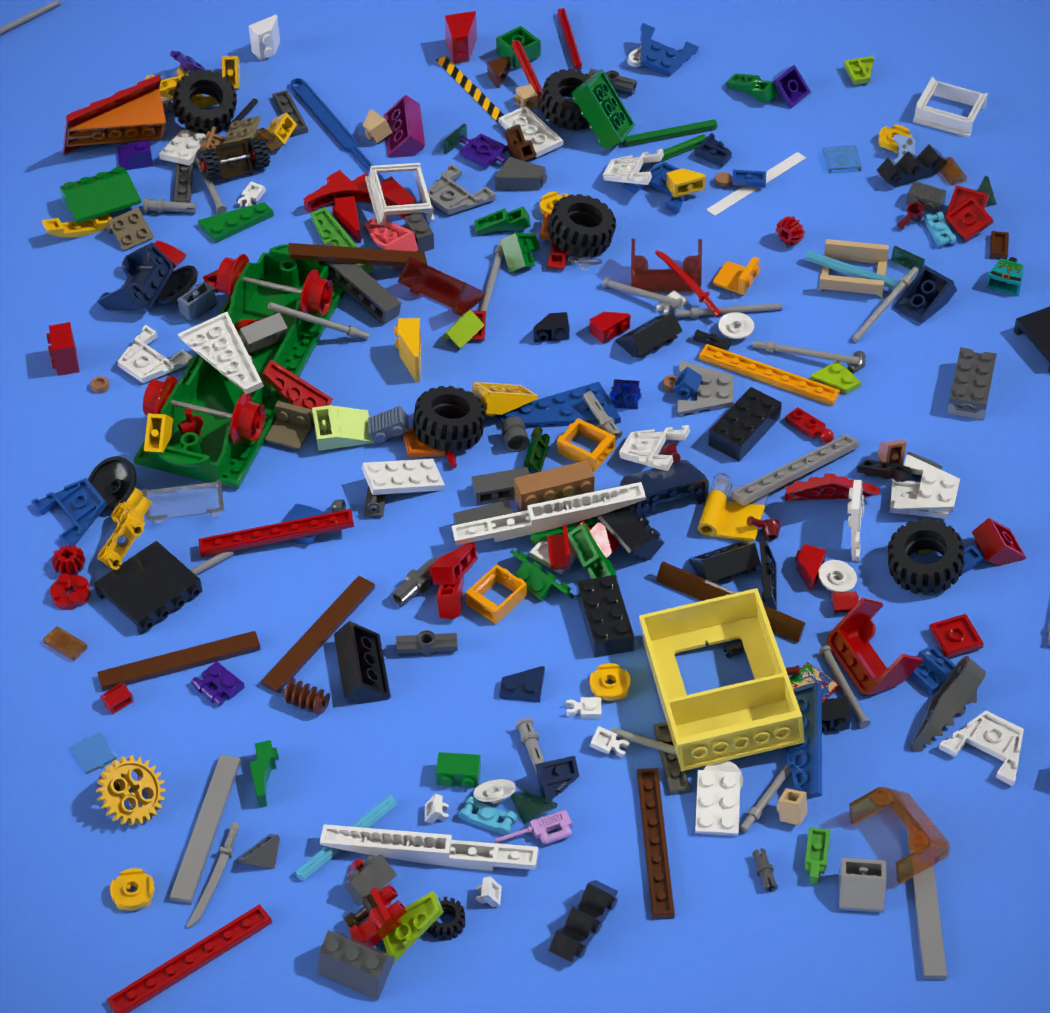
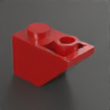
(608, 325)

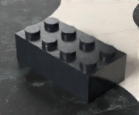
(745, 423)
(605, 616)

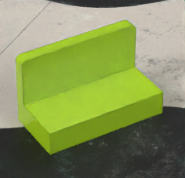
(463, 329)

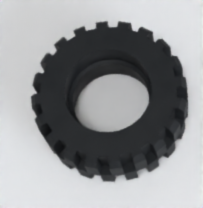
(210, 84)
(556, 107)
(576, 239)
(449, 418)
(926, 577)

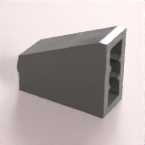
(520, 176)

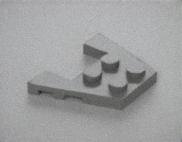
(452, 197)
(713, 393)

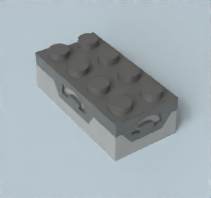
(971, 383)

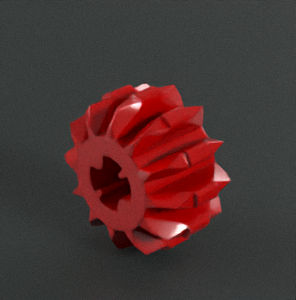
(790, 230)
(68, 560)

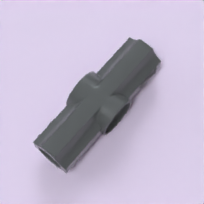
(618, 82)
(415, 582)
(426, 643)

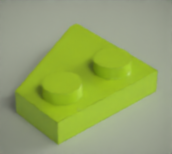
(859, 69)
(837, 377)

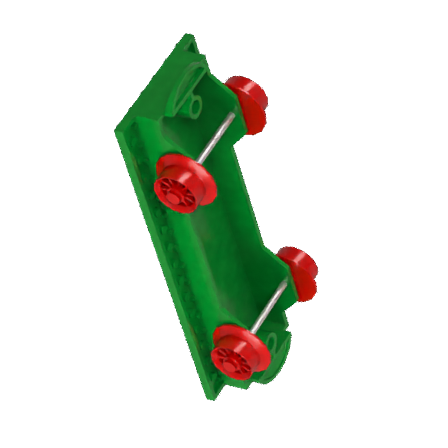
(234, 419)

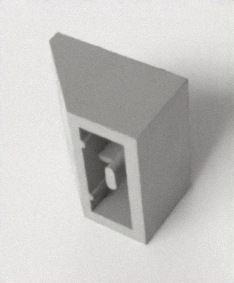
(862, 884)

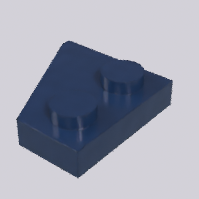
(713, 151)
(523, 685)

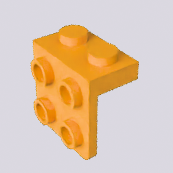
(737, 277)

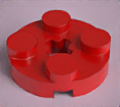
(70, 582)

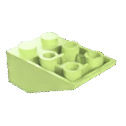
(340, 427)

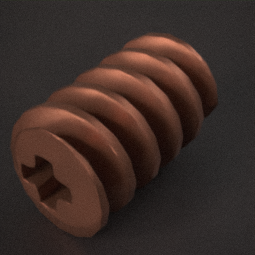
(306, 698)

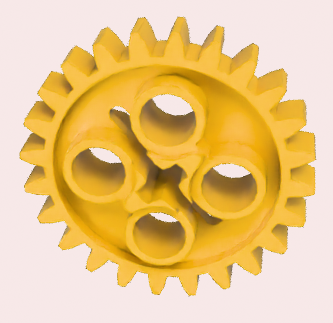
(115, 799)

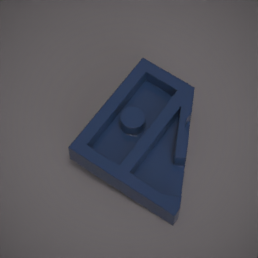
(556, 775)

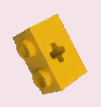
(281, 128)

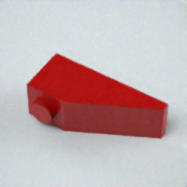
(347, 216)
(453, 565)
(450, 600)

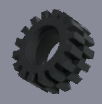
(453, 927)

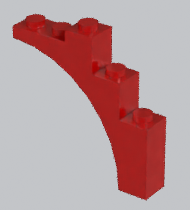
(341, 186)

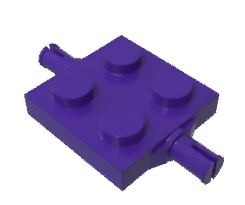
(483, 150)

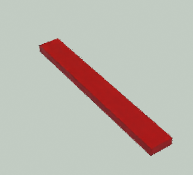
(276, 532)
(189, 960)

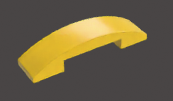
(74, 229)

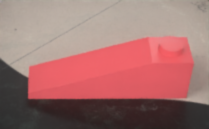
(391, 236)

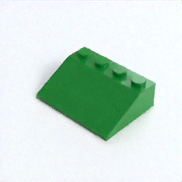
(603, 110)
(99, 194)

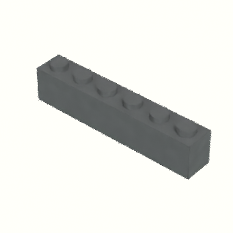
(364, 289)

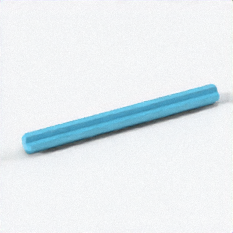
(849, 269)
(328, 852)

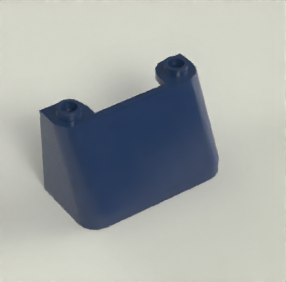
(147, 274)
(663, 486)

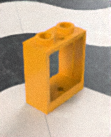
(577, 454)
(485, 607)

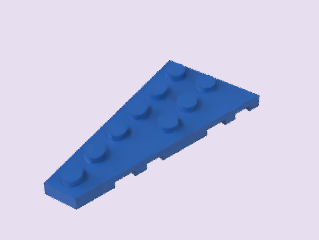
(563, 408)
(806, 758)

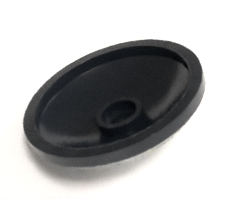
(178, 284)
(114, 480)

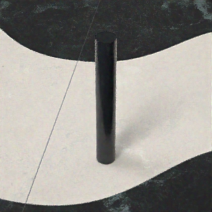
(245, 111)

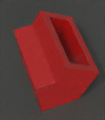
(844, 601)
(117, 698)

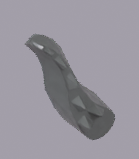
(949, 700)

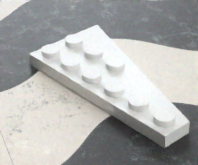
(223, 349)

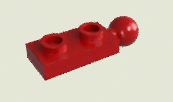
(809, 425)

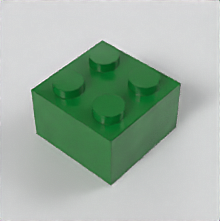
(529, 42)

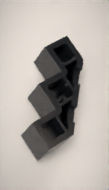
(912, 167)
(584, 921)

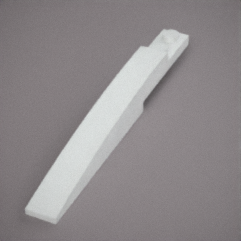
(549, 515)
(429, 848)

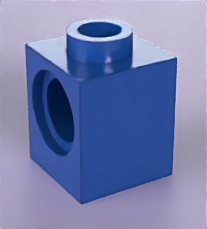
(687, 383)

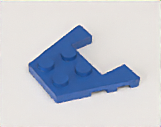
(661, 57)
(658, 182)
(79, 502)

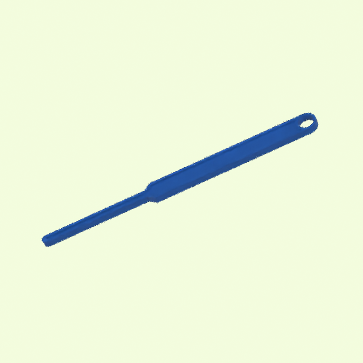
(330, 122)

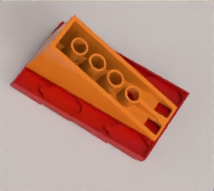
(124, 117)

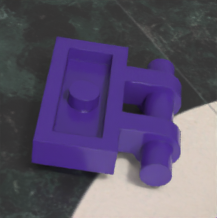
(186, 62)
(222, 680)

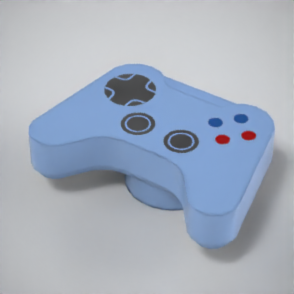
(905, 144)

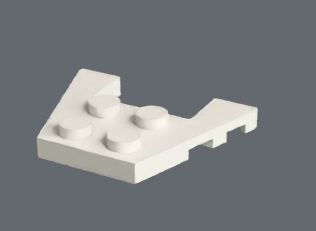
(627, 168)
(146, 363)
(645, 446)
(936, 489)
(856, 509)
(992, 736)

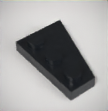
(769, 575)

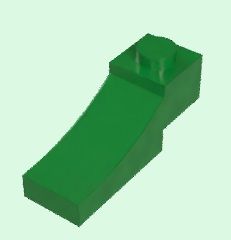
(753, 86)
(503, 220)
(590, 553)
(262, 768)

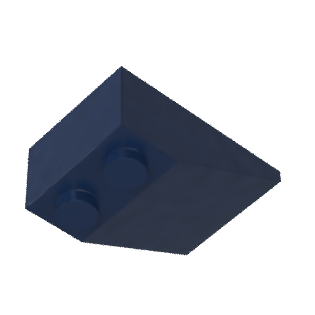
(926, 295)

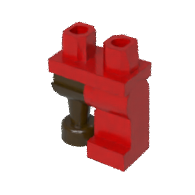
(381, 913)

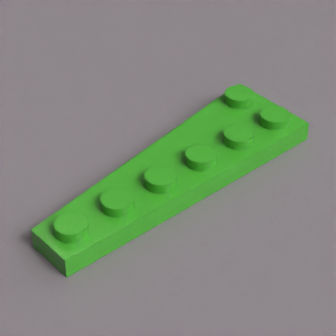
(331, 231)

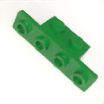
(537, 581)

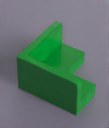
(519, 249)

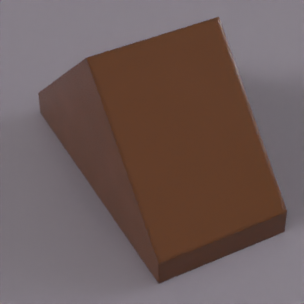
(498, 70)

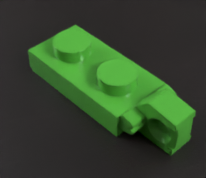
(816, 853)

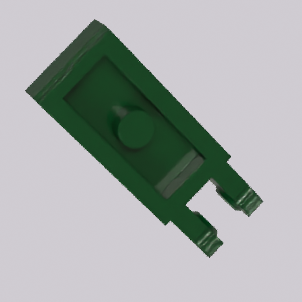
(537, 451)

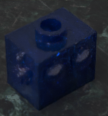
(625, 394)

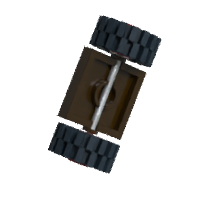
(233, 158)

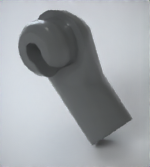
(855, 367)

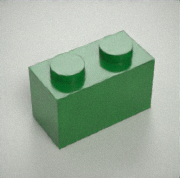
(458, 769)

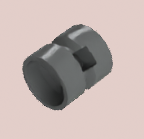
(514, 434)

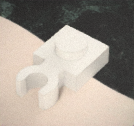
(252, 193)
(666, 307)
(588, 708)
(606, 740)

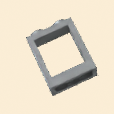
(263, 333)

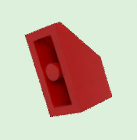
(808, 564)

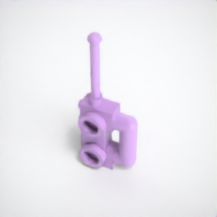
(540, 827)

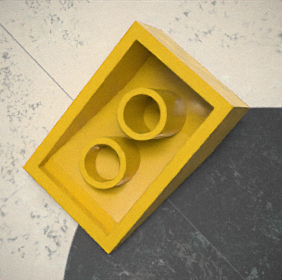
(409, 344)
(502, 397)

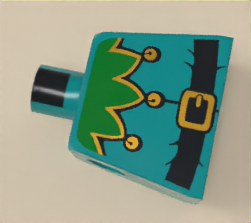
(1006, 276)

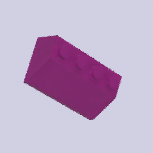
(407, 128)

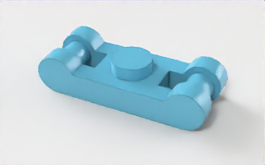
(940, 229)
(487, 816)

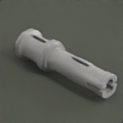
(161, 206)
(605, 422)
(530, 739)

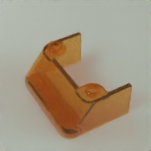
(927, 841)

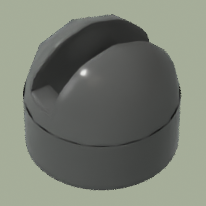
(338, 505)

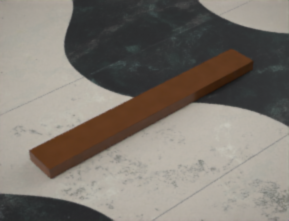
(352, 254)
(704, 589)
(318, 634)
(179, 660)
(655, 844)

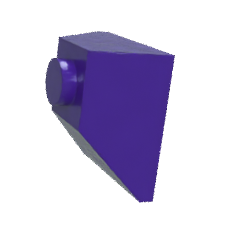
(791, 85)
(135, 155)

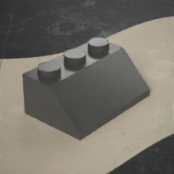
(354, 964)

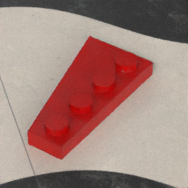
(293, 388)

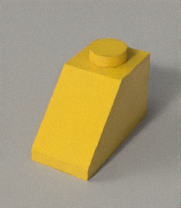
(231, 69)
(685, 182)
(157, 432)

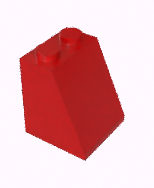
(461, 35)

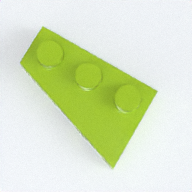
(415, 922)

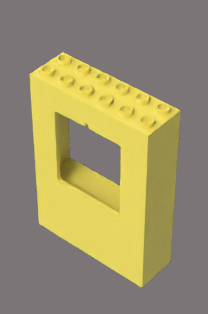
(731, 718)

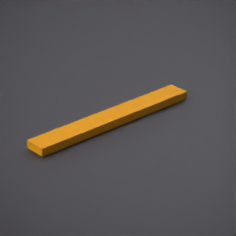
(769, 374)

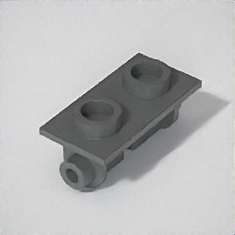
(374, 504)

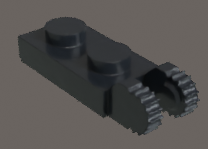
(885, 470)

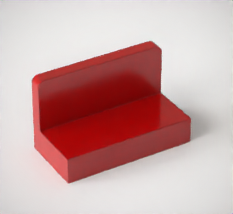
(559, 550)

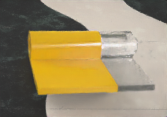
(726, 517)

